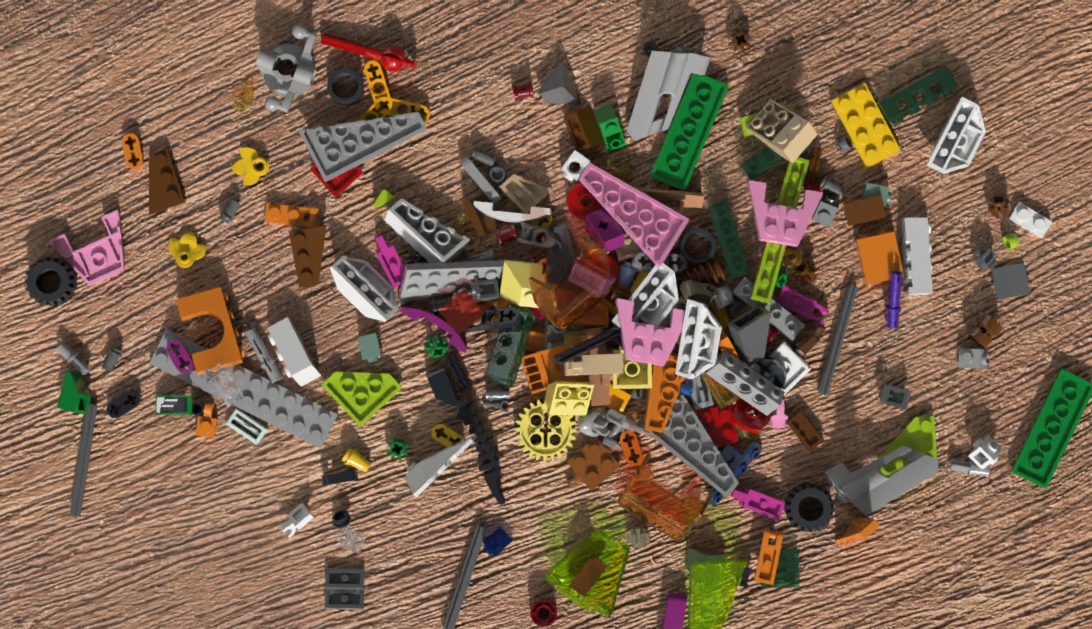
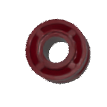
(543, 603)

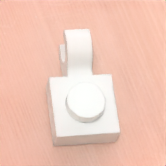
(298, 518)

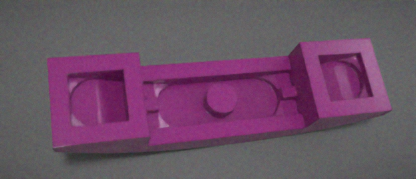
(415, 314)

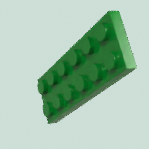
(689, 131)
(1053, 428)

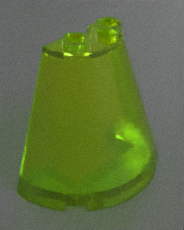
(604, 592)

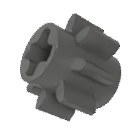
(985, 258)

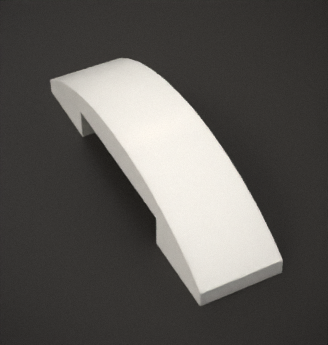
(536, 213)

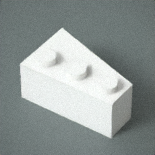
(293, 352)

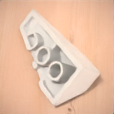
(428, 469)

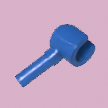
(686, 388)

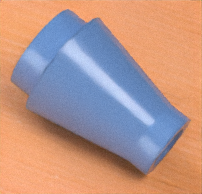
(627, 273)

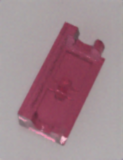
(591, 278)

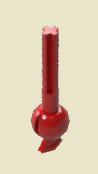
(391, 58)

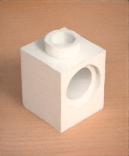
(577, 158)

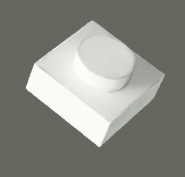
(724, 297)

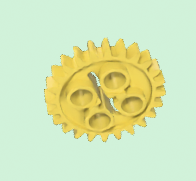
(527, 429)

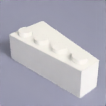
(425, 234)
(916, 256)

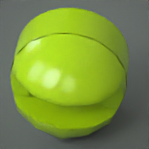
(1010, 241)

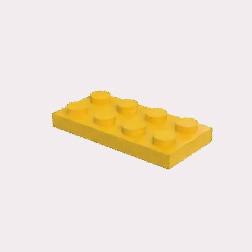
(865, 125)

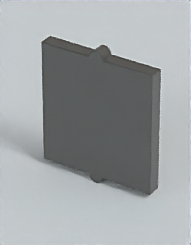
(1010, 281)

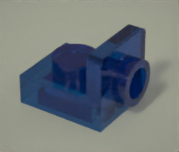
(497, 541)

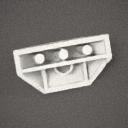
(958, 138)
(364, 288)
(654, 297)
(698, 340)

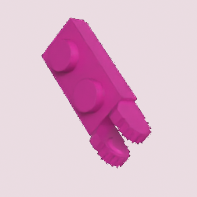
(800, 304)

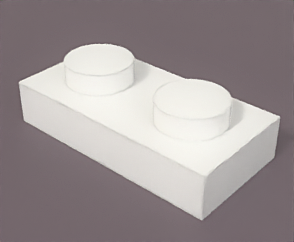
(1030, 220)

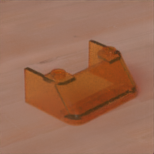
(568, 300)
(660, 507)

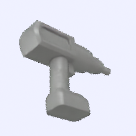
(621, 422)

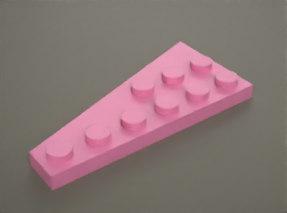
(643, 218)

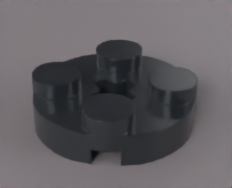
(774, 370)

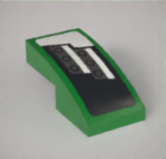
(173, 404)

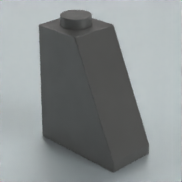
(750, 334)

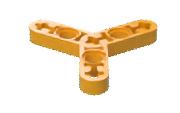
(385, 97)

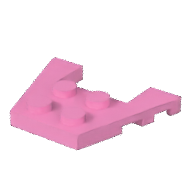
(779, 222)
(99, 258)
(644, 341)

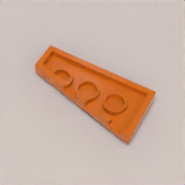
(662, 395)
(860, 529)

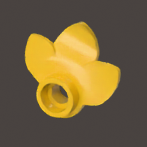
(248, 166)
(186, 246)

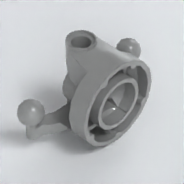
(287, 85)

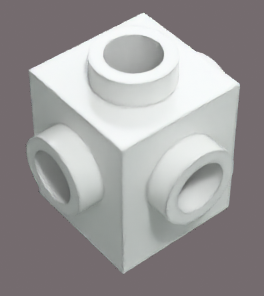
(985, 452)

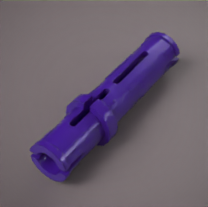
(893, 307)

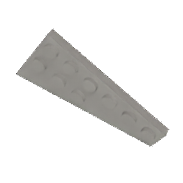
(353, 143)
(437, 279)
(693, 446)

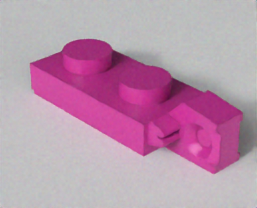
(390, 261)
(759, 503)

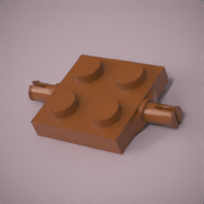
(592, 464)

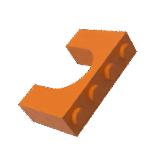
(213, 304)

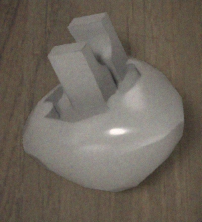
(593, 422)

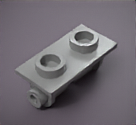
(701, 394)

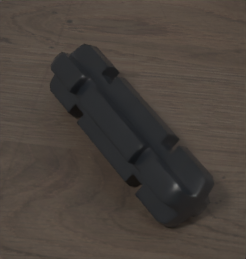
(458, 372)

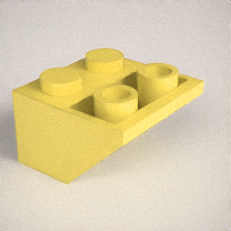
(568, 397)

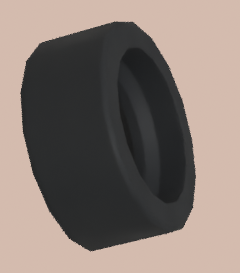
(331, 86)
(712, 246)

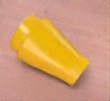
(355, 459)

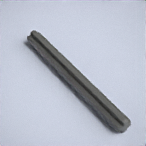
(837, 340)
(83, 461)
(465, 577)

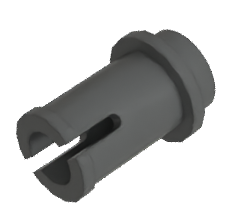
(483, 156)
(831, 186)
(230, 210)
(112, 358)
(497, 393)

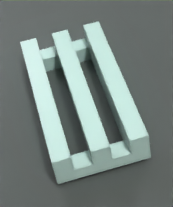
(247, 417)

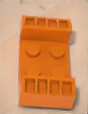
(543, 370)

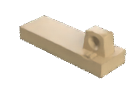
(594, 365)

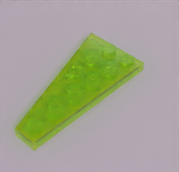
(712, 592)

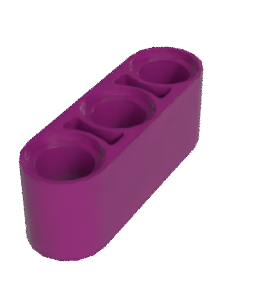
(674, 611)

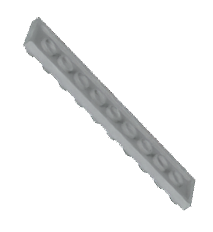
(261, 397)

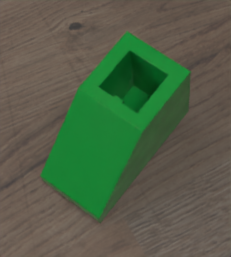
(609, 127)
(74, 394)

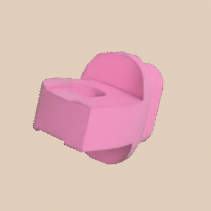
(778, 419)

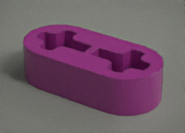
(176, 359)

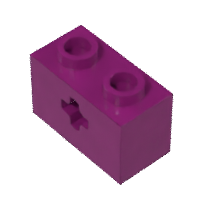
(604, 230)

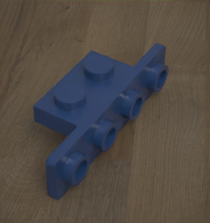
(737, 463)

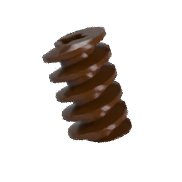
(705, 274)

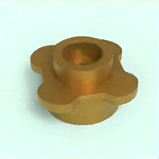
(798, 259)

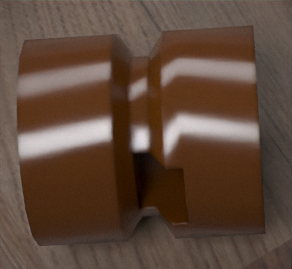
(988, 325)

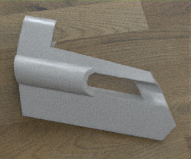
(664, 75)
(872, 489)

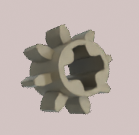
(638, 537)

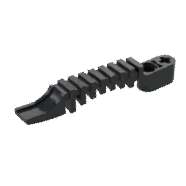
(445, 394)

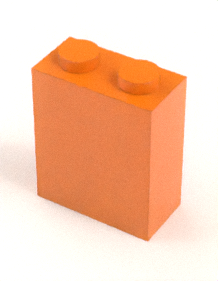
(878, 256)

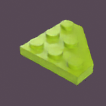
(361, 393)
(917, 435)

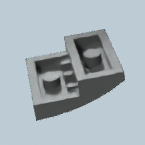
(344, 589)

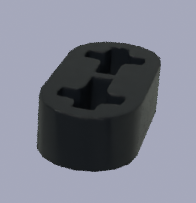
(121, 401)
(339, 477)

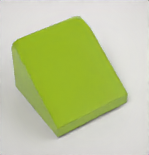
(383, 198)

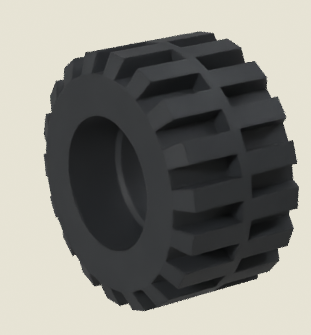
(35, 276)
(821, 519)

